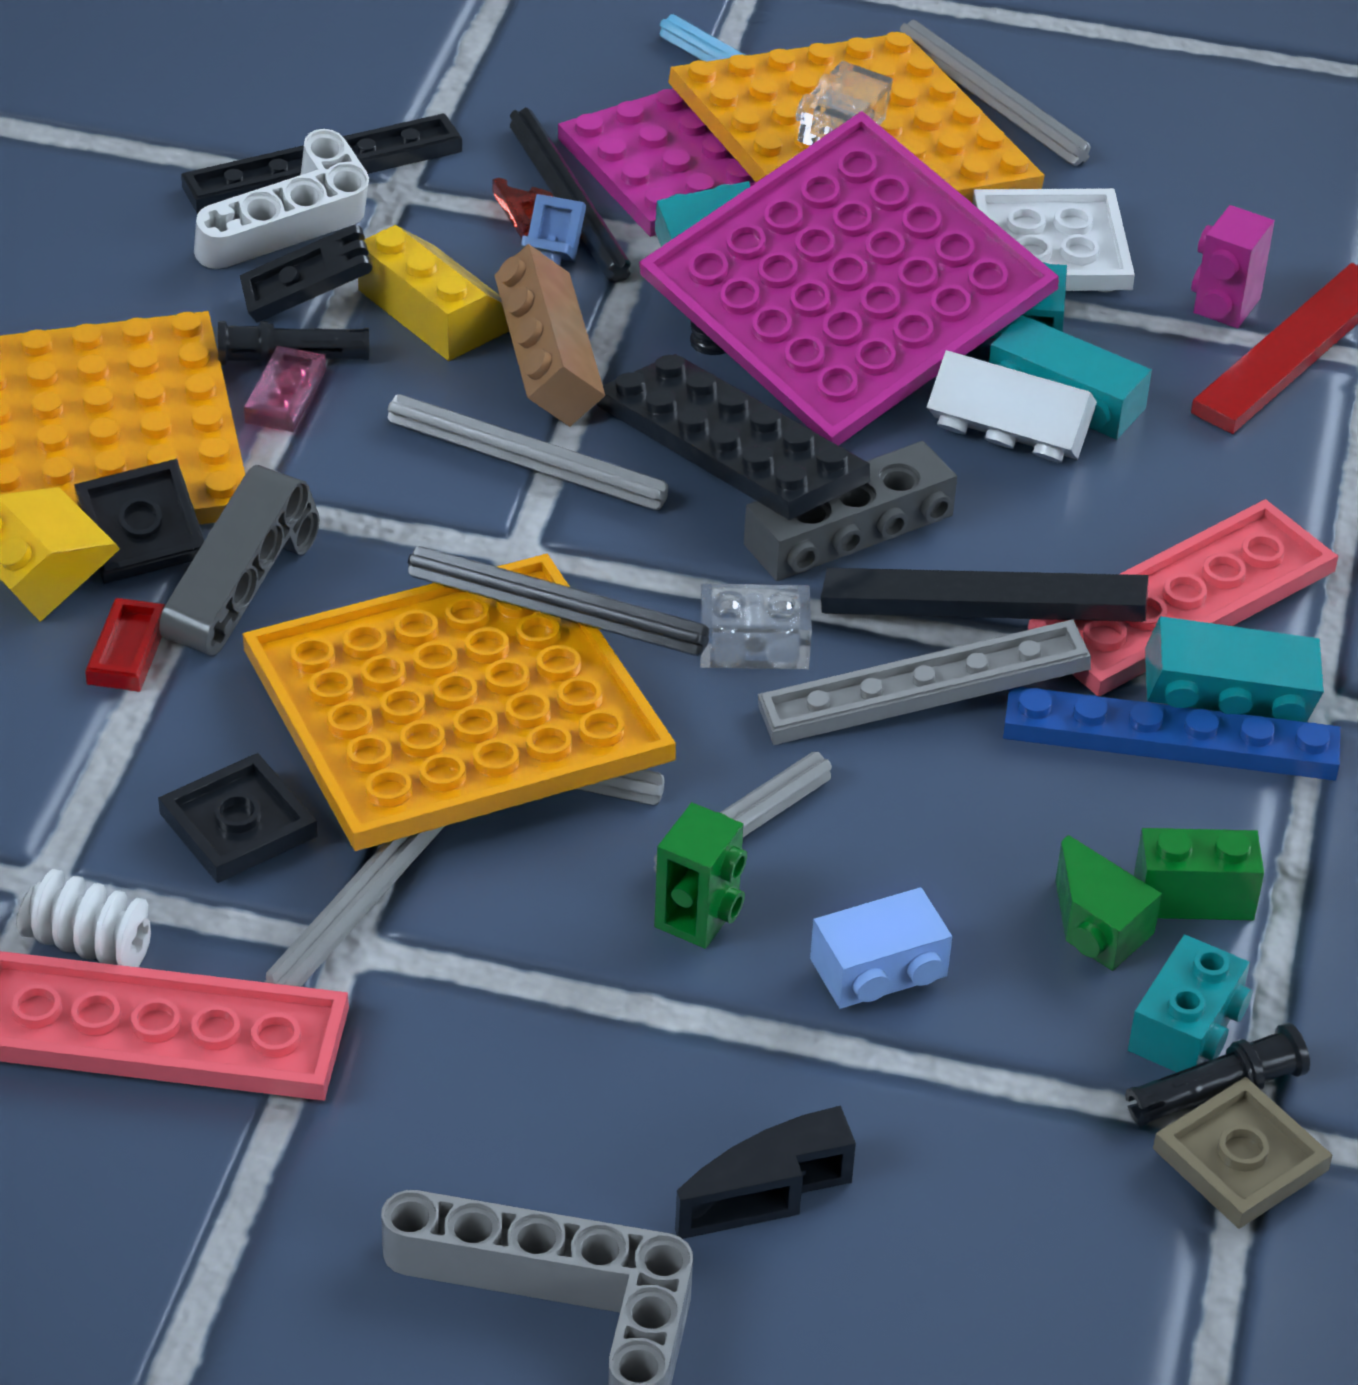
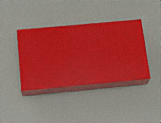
(126, 645)

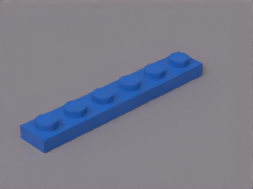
(1173, 733)

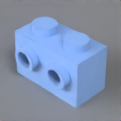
(880, 947)

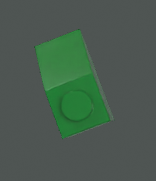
(1102, 905)

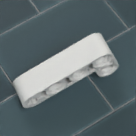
(318, 202)

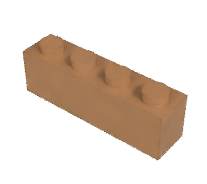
(549, 335)

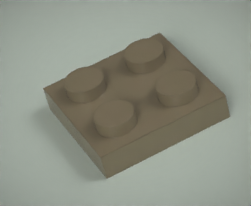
(1242, 1152)

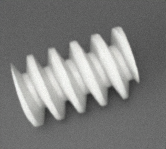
(85, 920)

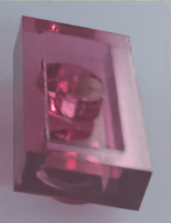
(285, 389)

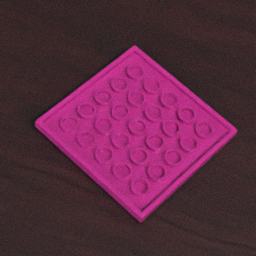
(848, 277)

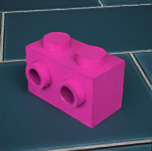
(1232, 266)

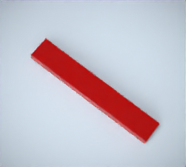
(1281, 355)

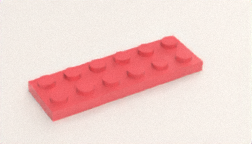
(1207, 579)
(169, 1025)

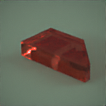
(517, 203)

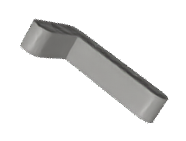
(553, 1259)

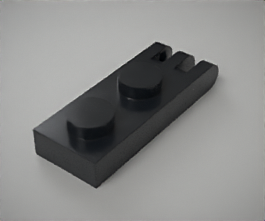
(306, 273)

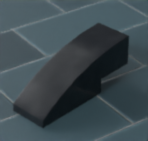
(767, 1174)

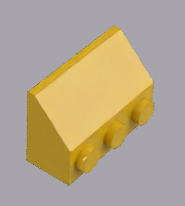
(431, 293)

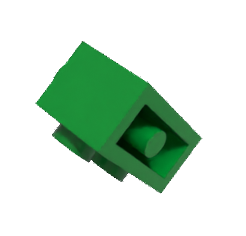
(1202, 872)
(699, 875)

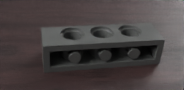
(903, 494)

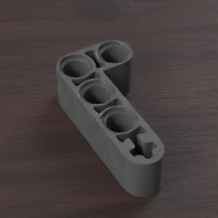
(259, 521)

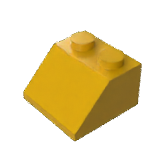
(48, 547)

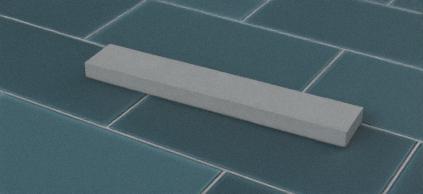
(923, 682)

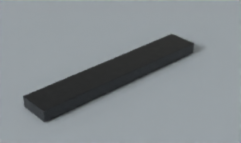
(374, 148)
(985, 594)

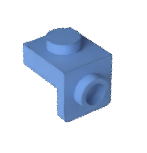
(556, 227)

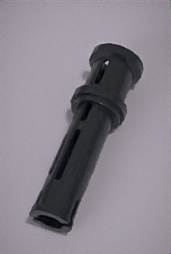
(260, 342)
(1257, 1060)

